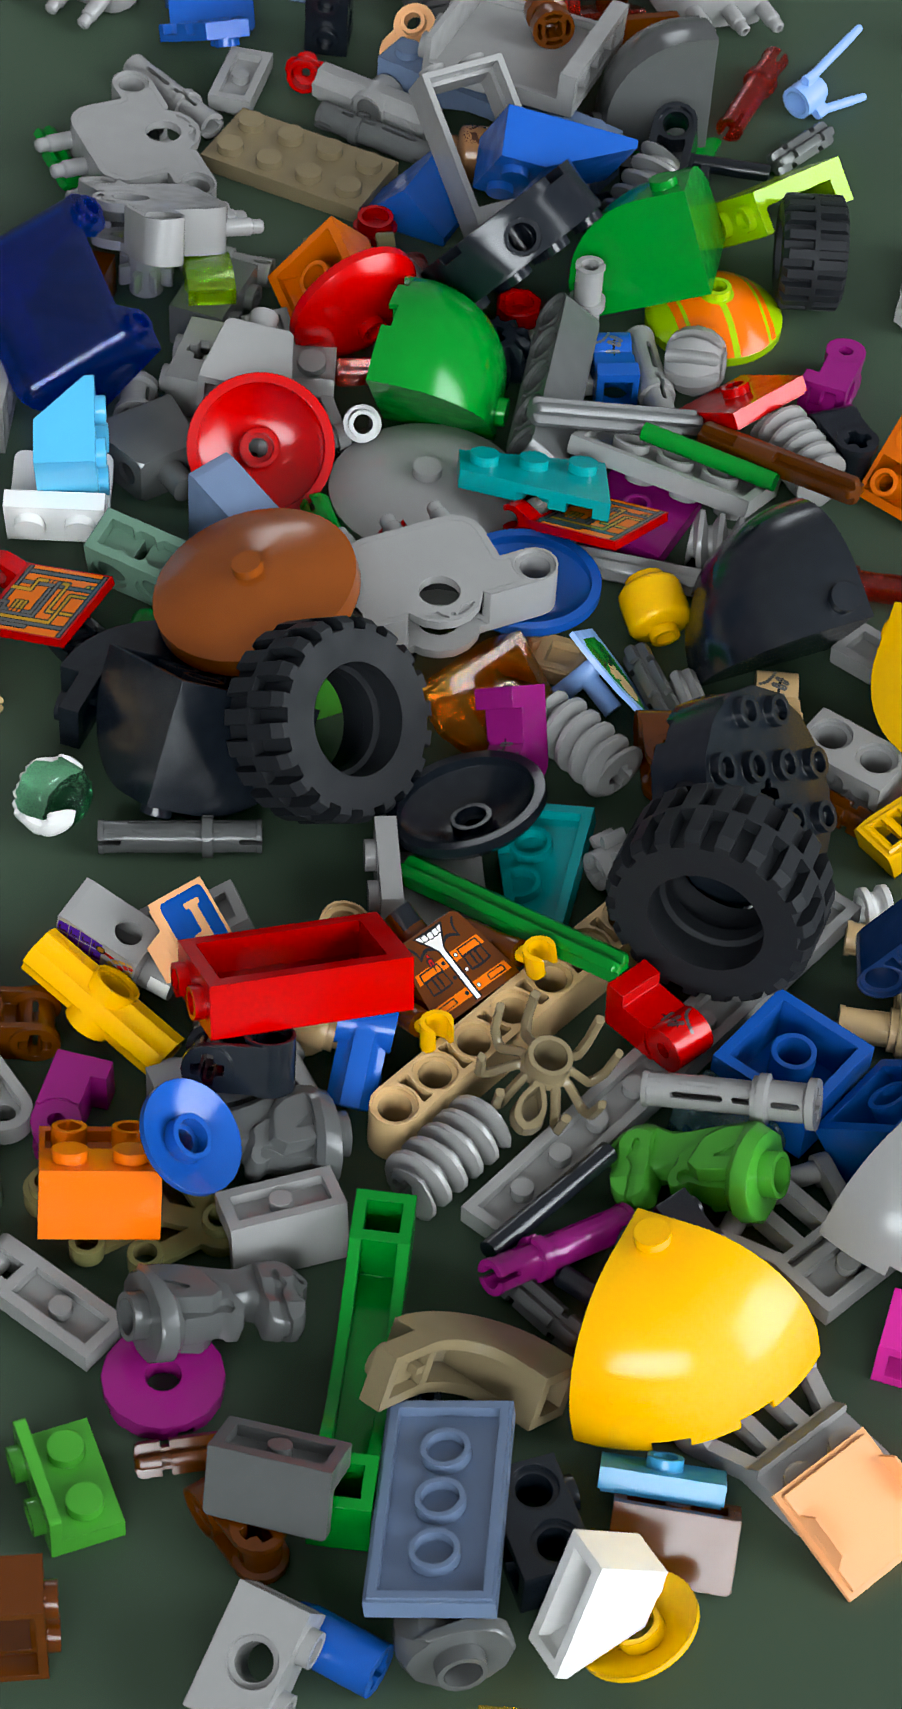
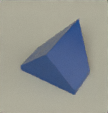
(420, 203)

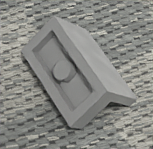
(286, 1220)

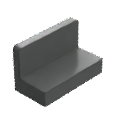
(274, 1477)

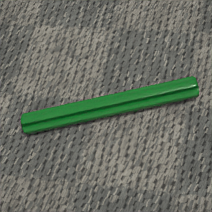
(512, 918)

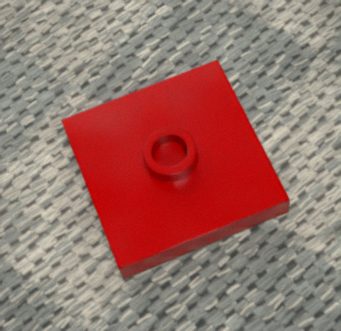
(747, 399)

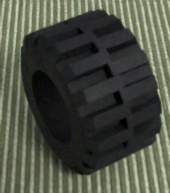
(811, 251)

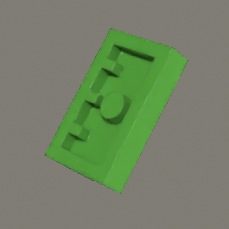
(67, 1486)

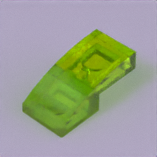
(209, 280)

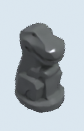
(292, 1134)
(186, 1306)
(452, 1650)

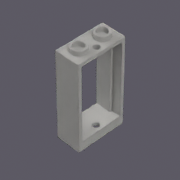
(500, 93)

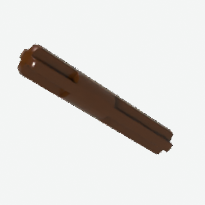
(789, 465)

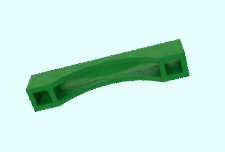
(370, 1301)

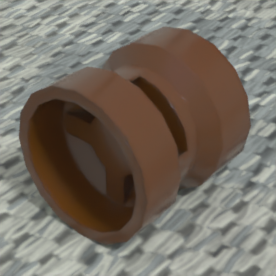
(549, 22)

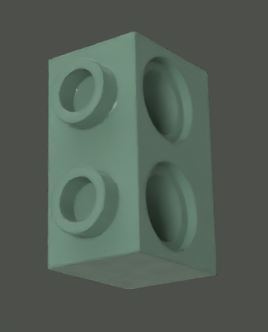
(129, 553)

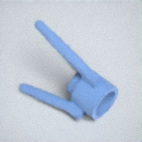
(810, 92)

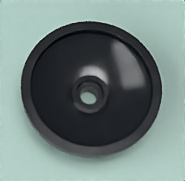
(470, 805)

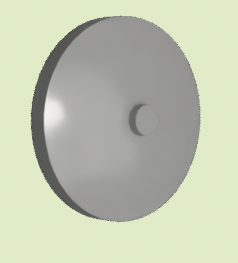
(406, 472)

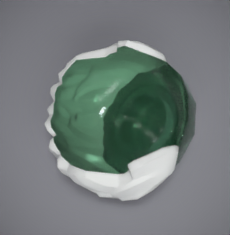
(52, 795)

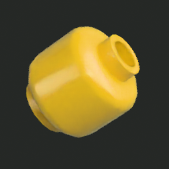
(654, 606)

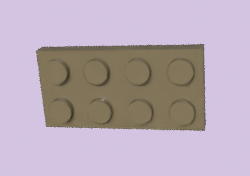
(298, 164)

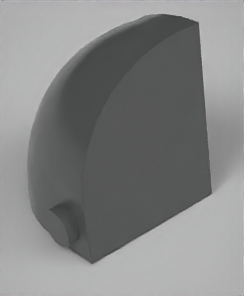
(656, 67)

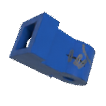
(615, 367)

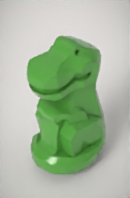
(724, 1166)

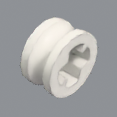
(872, 902)

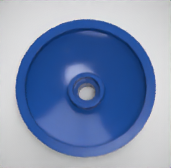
(577, 581)

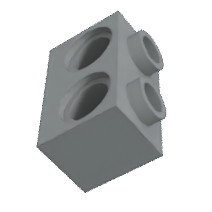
(859, 761)

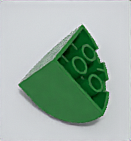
(656, 242)
(439, 361)

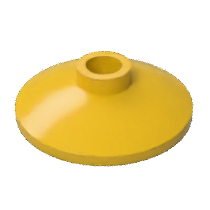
(659, 1643)

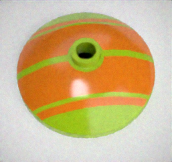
(735, 310)

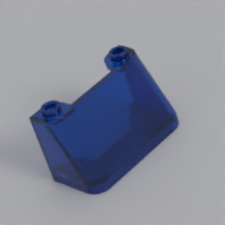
(60, 311)

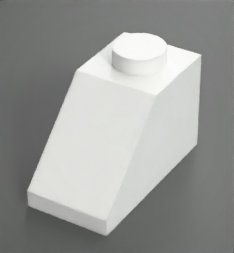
(596, 1598)

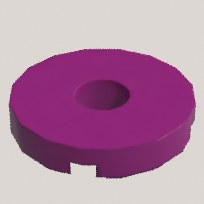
(156, 1412)

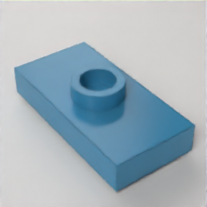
(662, 1478)

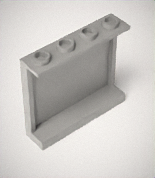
(542, 77)

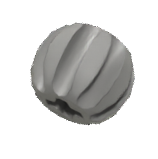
(695, 360)

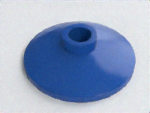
(190, 1137)

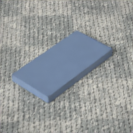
(440, 1510)

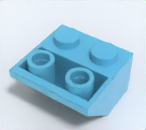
(73, 442)

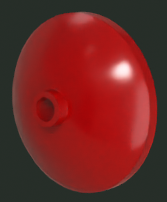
(351, 300)
(280, 414)

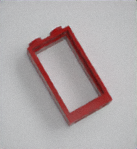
(293, 975)

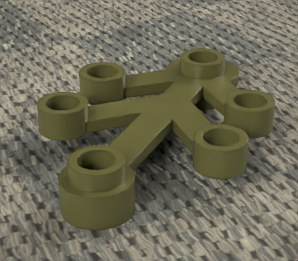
(193, 1222)

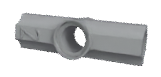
(378, 96)

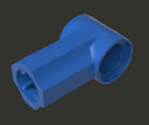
(360, 1059)

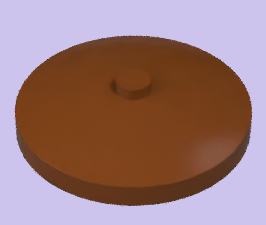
(247, 580)

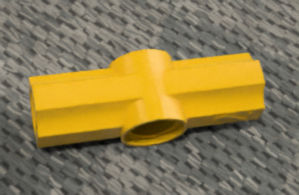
(101, 1001)

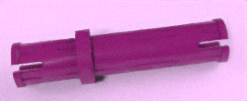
(542, 1255)

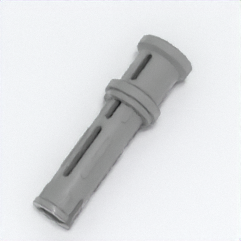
(759, 1098)

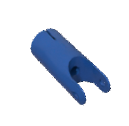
(351, 1654)

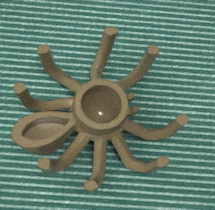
(545, 1068)

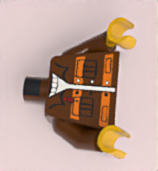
(459, 968)

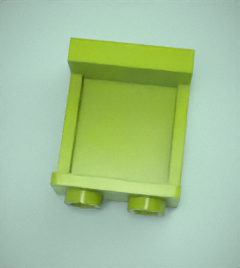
(746, 214)

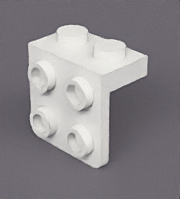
(50, 514)

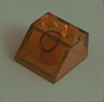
(492, 663)

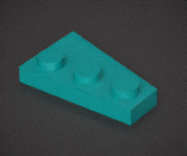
(553, 480)
(547, 860)

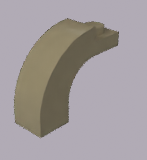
(468, 1359)

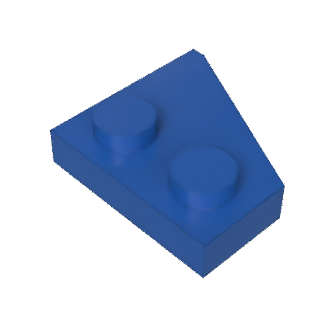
(220, 31)

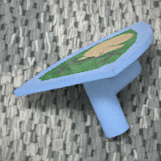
(587, 676)

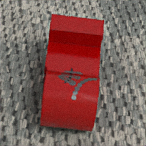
(655, 1018)

